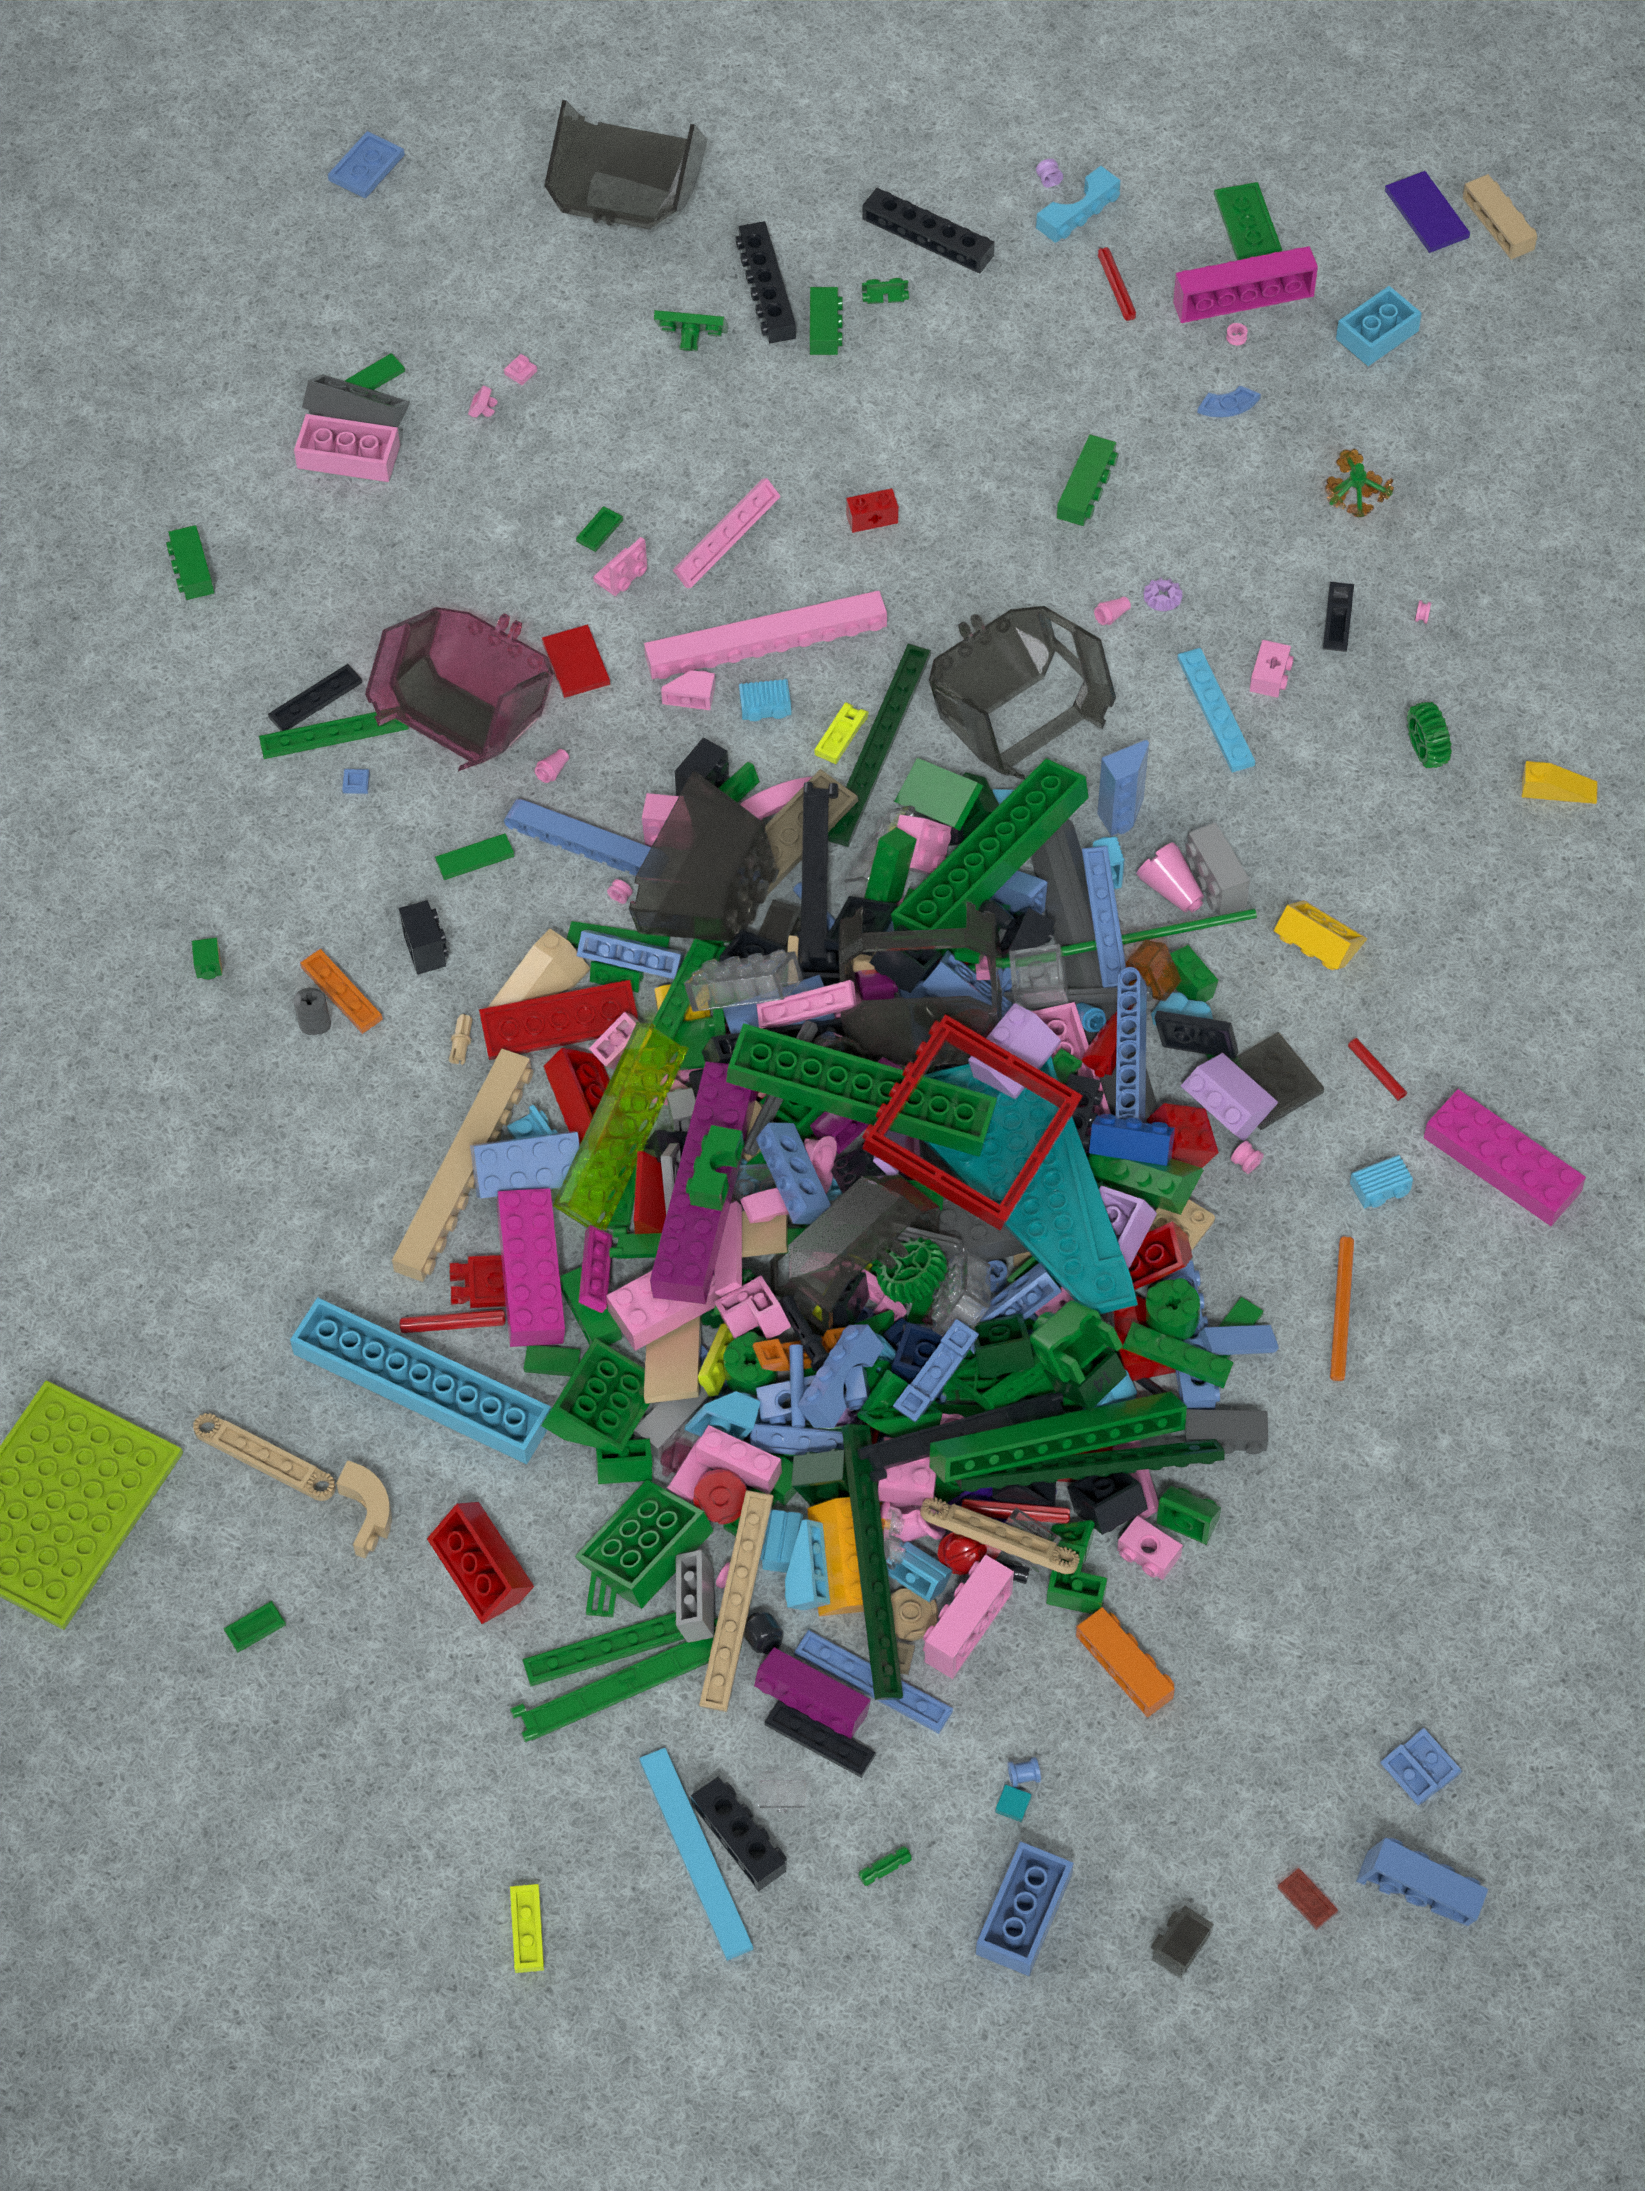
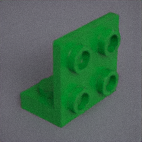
(696, 1036)

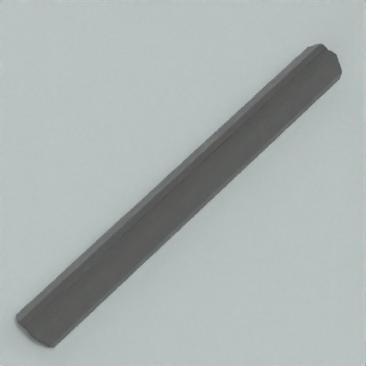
(1067, 903)

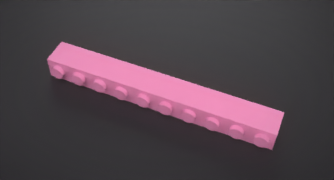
(765, 635)

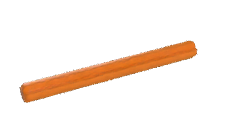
(1342, 1309)

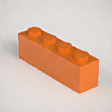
(1125, 1661)

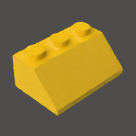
(1318, 934)

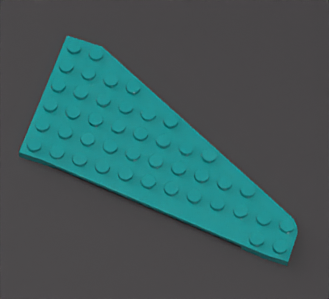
(1061, 1210)

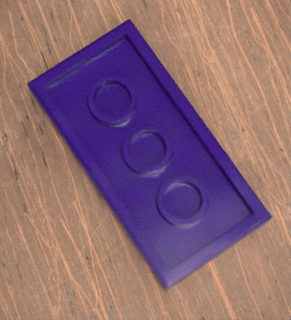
(1427, 211)

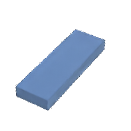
(1239, 1340)

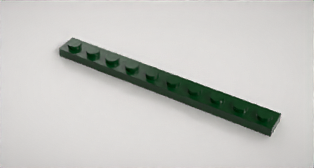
(881, 739)
(1100, 1464)
(872, 1566)

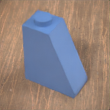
(1023, 892)

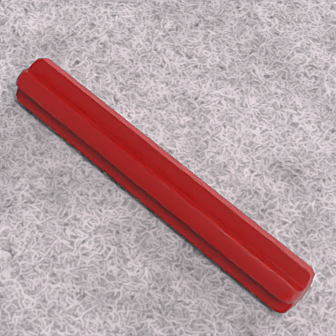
(1117, 284)
(452, 1321)
(1004, 1510)

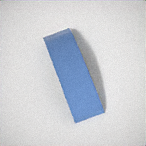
(936, 1371)

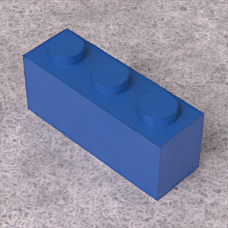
(1132, 1139)

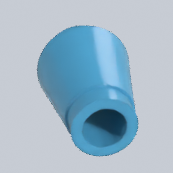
(1091, 1017)

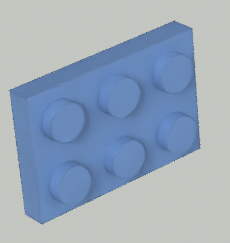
(366, 164)

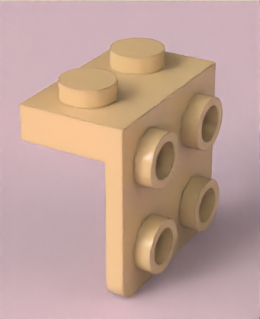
(1193, 1221)

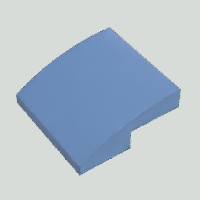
(1421, 1767)

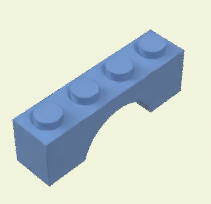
(824, 1398)

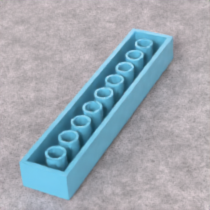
(421, 1380)

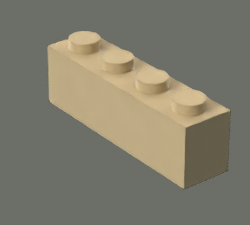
(1500, 216)

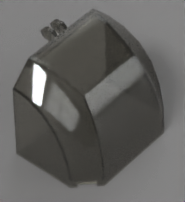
(621, 171)

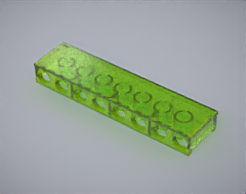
(617, 1127)

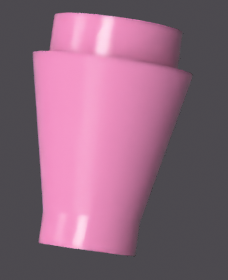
(1111, 610)
(550, 767)

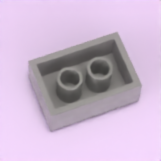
(1217, 870)

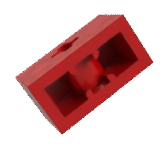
(872, 510)

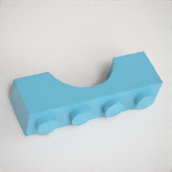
(1059, 220)

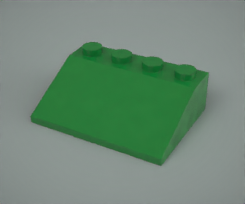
(600, 1401)
(641, 1542)

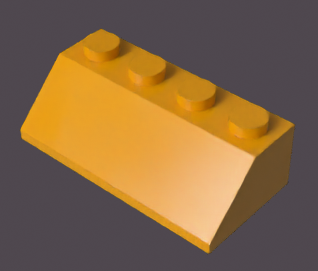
(840, 1556)

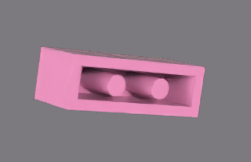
(752, 1464)

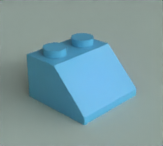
(730, 1414)

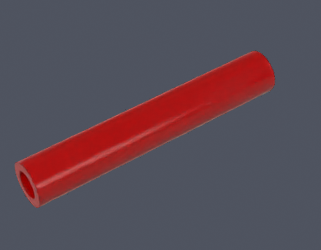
(1377, 1069)

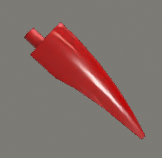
(1102, 1051)

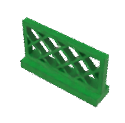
(1002, 1391)

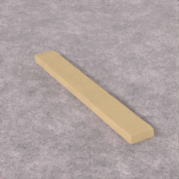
(736, 1601)

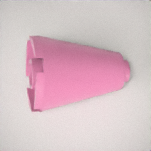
(1172, 878)

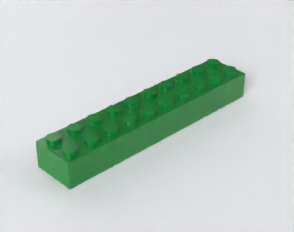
(994, 849)
(858, 1088)

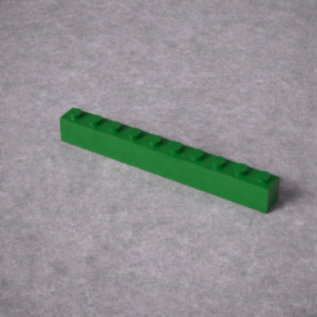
(1057, 1436)

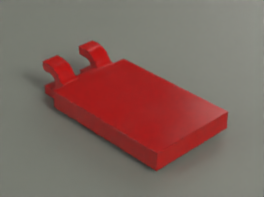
(482, 1282)

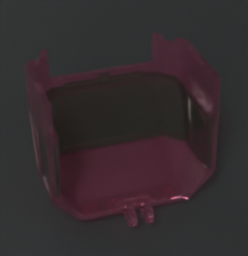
(459, 681)

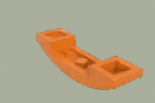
(776, 1356)

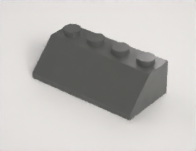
(352, 402)

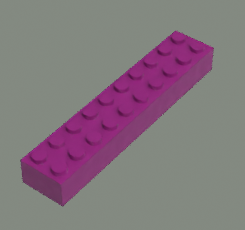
(692, 1232)

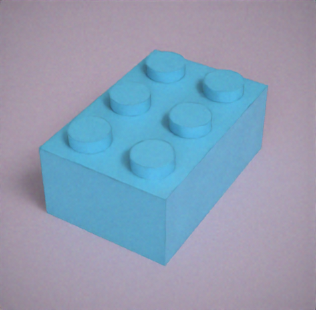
(1378, 325)

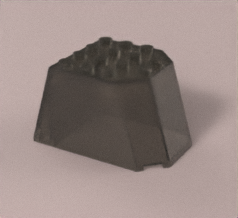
(704, 868)

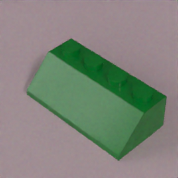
(1158, 1185)

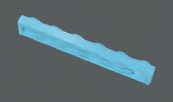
(1216, 710)

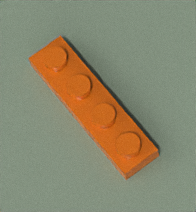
(341, 991)

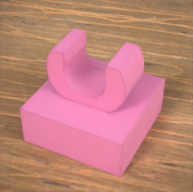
(520, 369)
(481, 402)

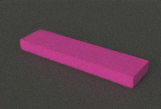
(595, 1269)

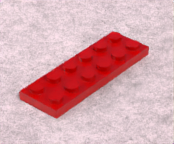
(555, 1019)

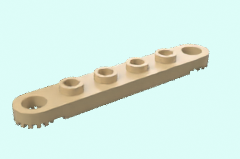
(264, 1457)
(999, 1535)

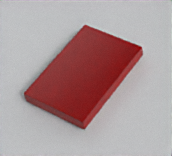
(575, 661)

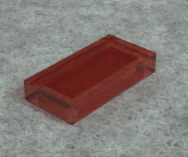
(1307, 1898)

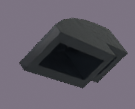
(1338, 616)

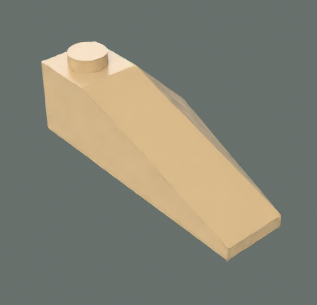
(544, 971)

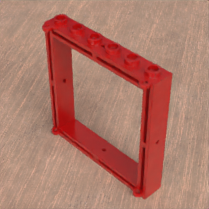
(1001, 1061)

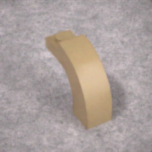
(365, 1487)

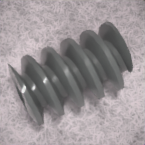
(312, 1011)

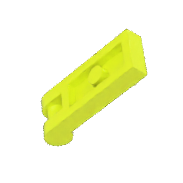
(840, 733)

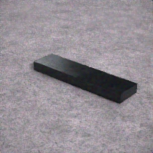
(315, 698)
(820, 1739)

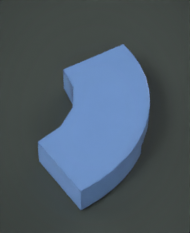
(1229, 404)

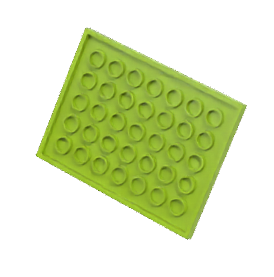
(70, 1498)

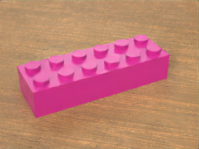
(1245, 284)
(1504, 1157)
(530, 1267)

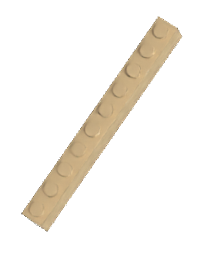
(455, 1176)

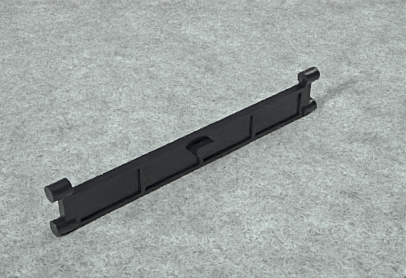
(815, 874)
(917, 1444)

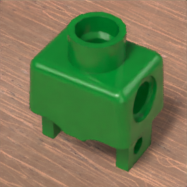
(1071, 1340)

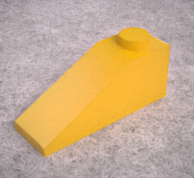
(1555, 783)

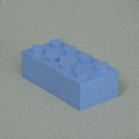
(523, 1163)
(1024, 1908)

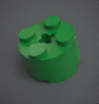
(1173, 1308)
(743, 1368)

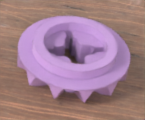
(1163, 602)

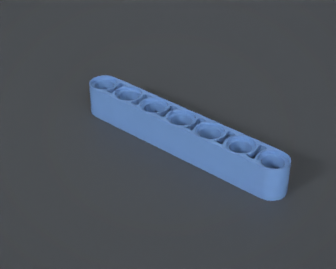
(576, 836)
(1131, 1043)

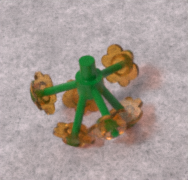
(1364, 483)

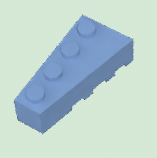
(1422, 1881)

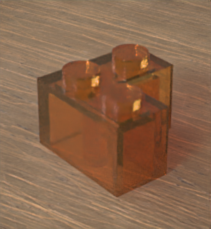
(1156, 968)

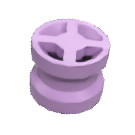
(1049, 173)

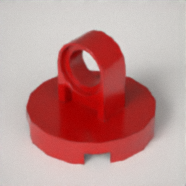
(720, 1495)

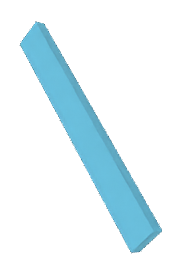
(696, 1854)

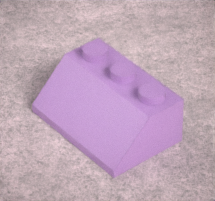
(1023, 1036)
(1229, 1095)
(1129, 1218)

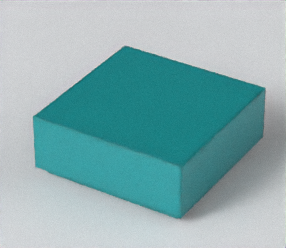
(1013, 1803)

